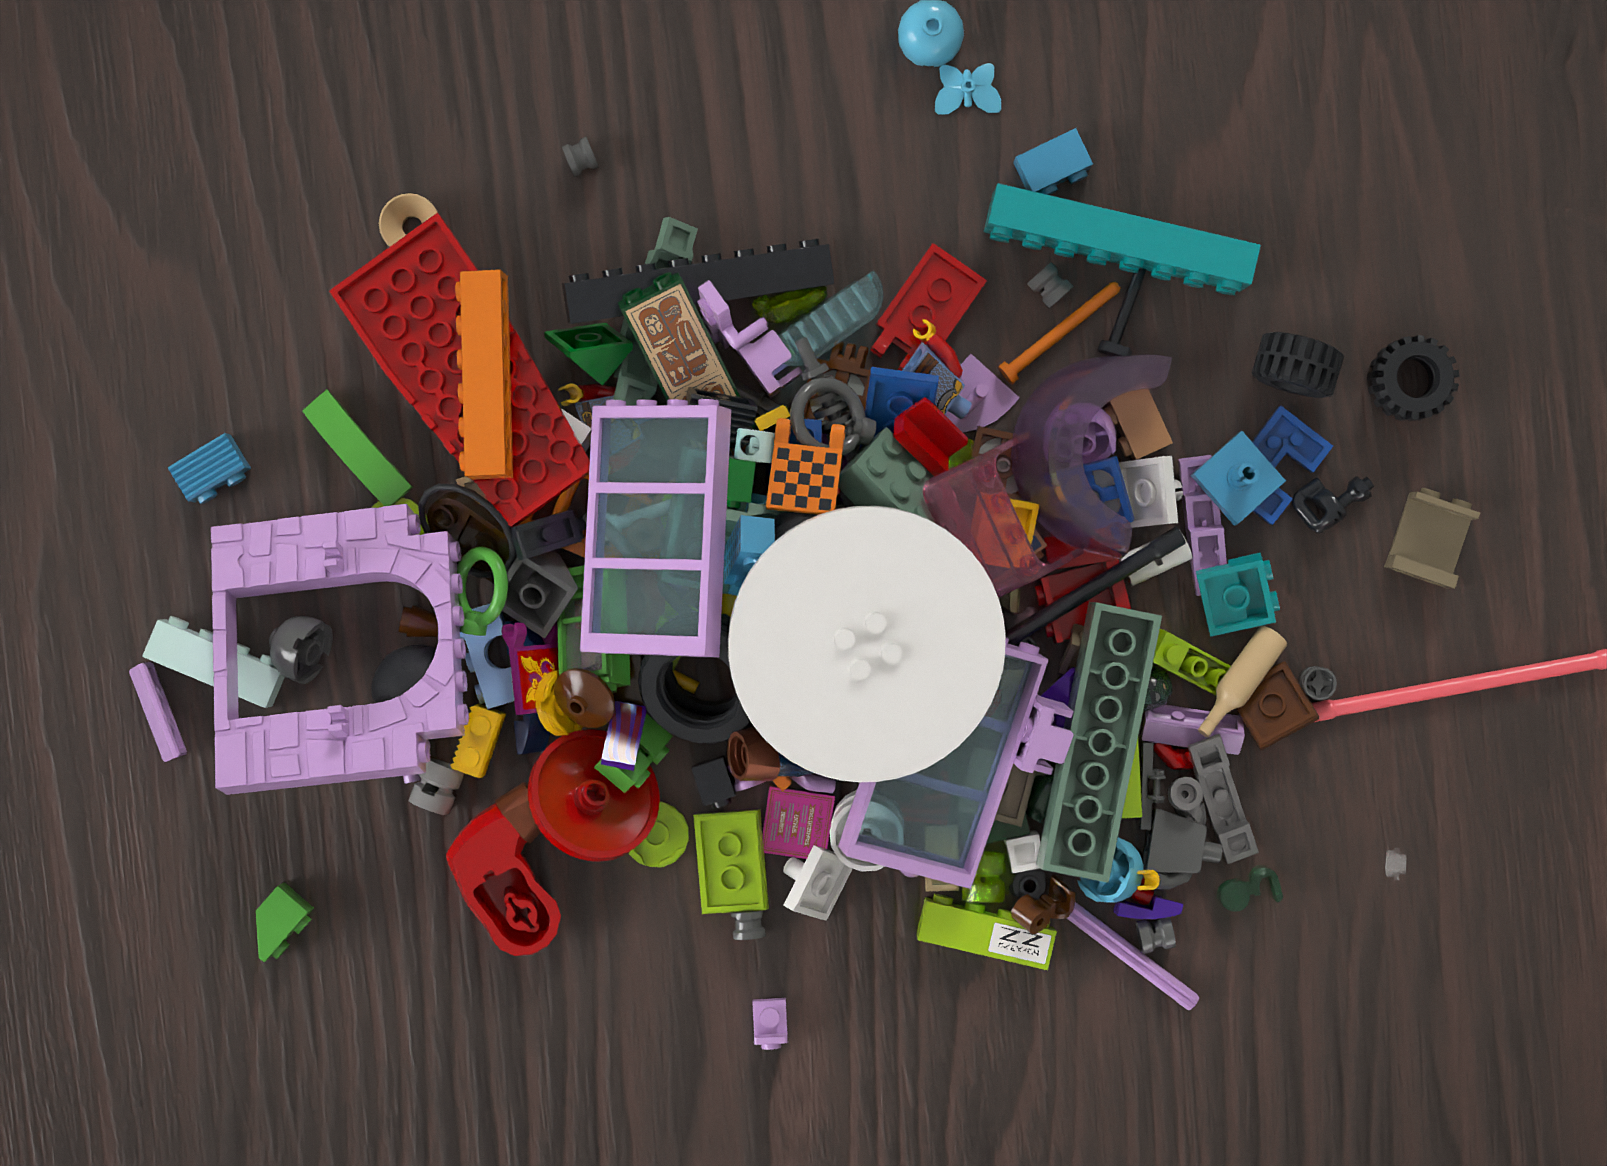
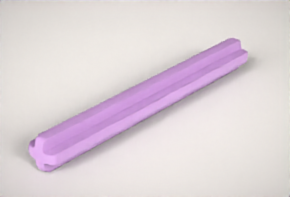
(1133, 957)

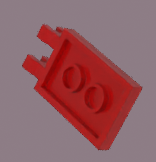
(935, 292)

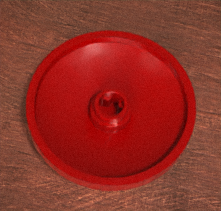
(584, 809)

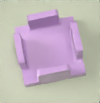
(766, 359)
(1042, 739)

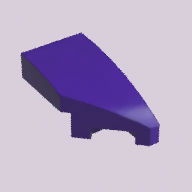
(1158, 909)

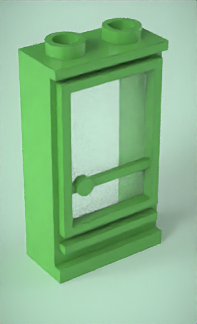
(611, 668)

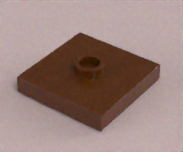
(1277, 708)

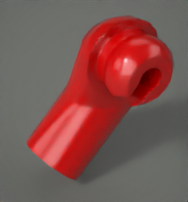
(1174, 758)

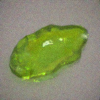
(790, 304)

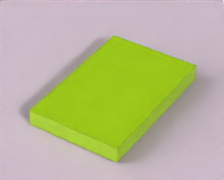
(731, 861)

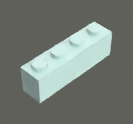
(192, 655)

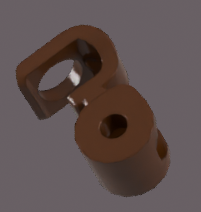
(1036, 914)

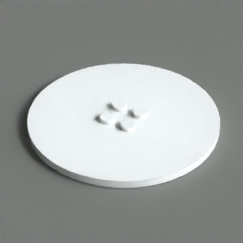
(866, 644)

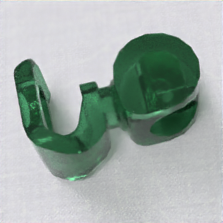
(1235, 893)

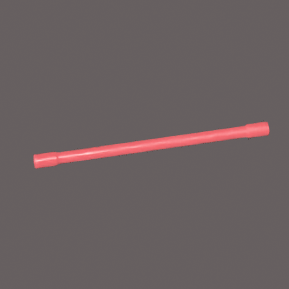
(1332, 708)

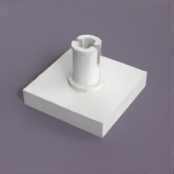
(1152, 490)
(816, 883)

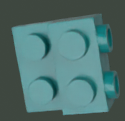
(1238, 594)

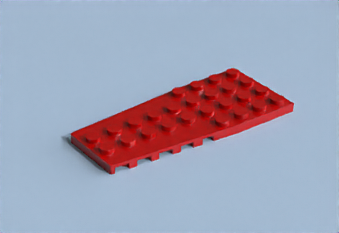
(407, 319)

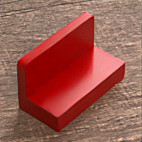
(928, 435)

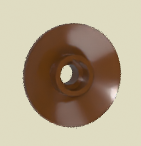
(584, 698)

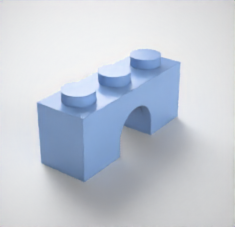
(495, 683)

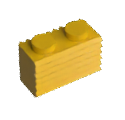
(479, 741)

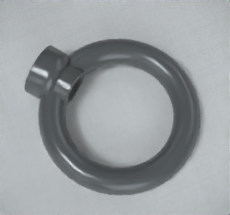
(859, 429)

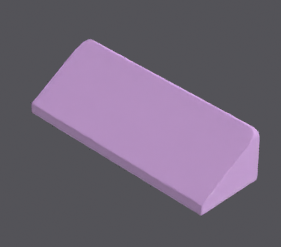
(157, 711)
(1180, 727)

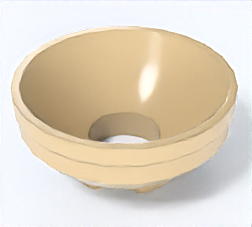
(398, 211)

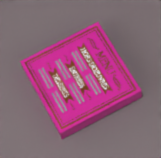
(796, 822)

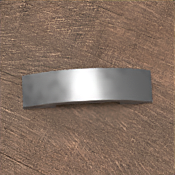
(1221, 799)

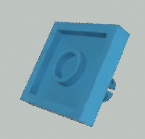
(1238, 478)

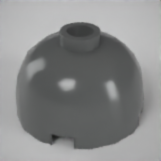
(299, 646)

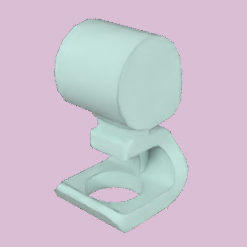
(759, 448)

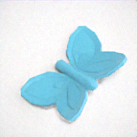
(967, 86)

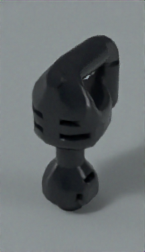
(1330, 506)

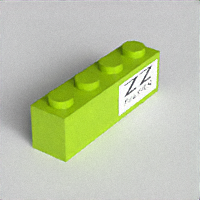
(983, 932)

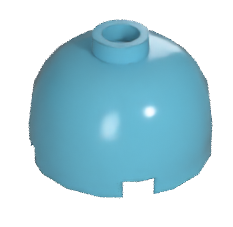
(930, 33)
(1122, 879)

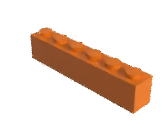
(485, 374)

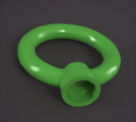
(474, 621)

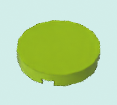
(665, 841)

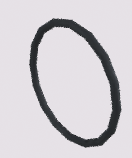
(455, 487)

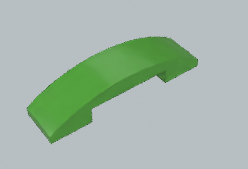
(356, 449)

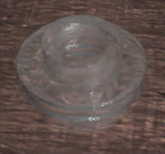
(1395, 863)

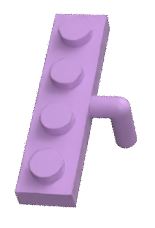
(719, 323)

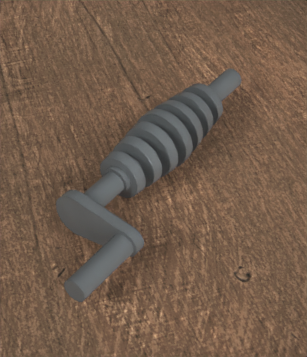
(826, 398)

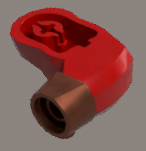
(500, 880)

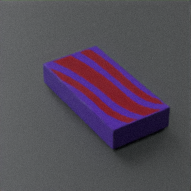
(624, 736)

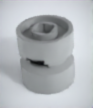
(443, 776)

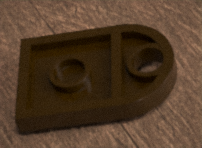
(469, 525)

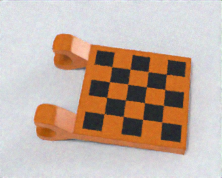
(803, 475)

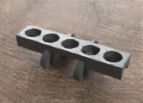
(1147, 771)

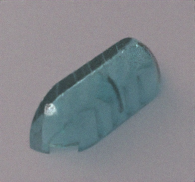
(835, 317)

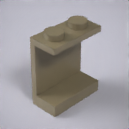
(1430, 538)

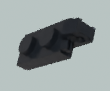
(547, 534)

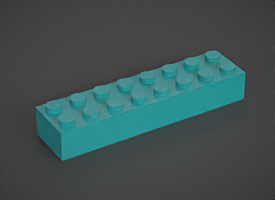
(1121, 239)

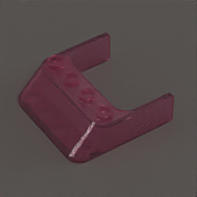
(979, 513)

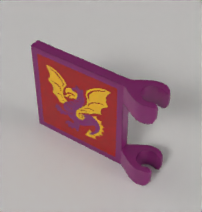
(529, 663)

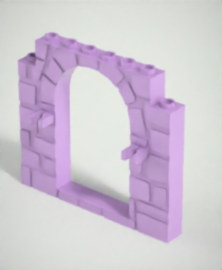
(340, 740)

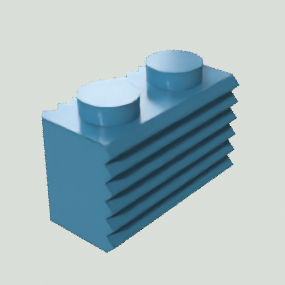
(209, 469)

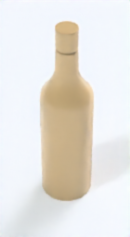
(1244, 675)

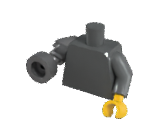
(1175, 842)

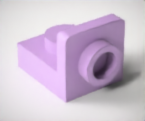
(770, 1022)

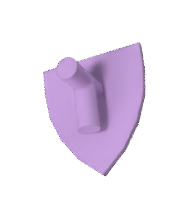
(987, 394)

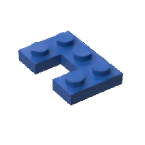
(1289, 436)

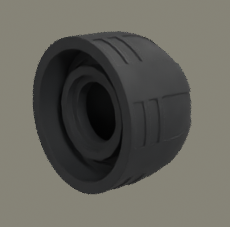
(401, 671)

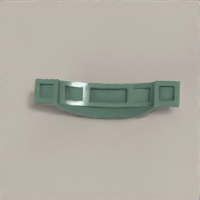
(634, 374)

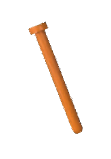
(1011, 370)

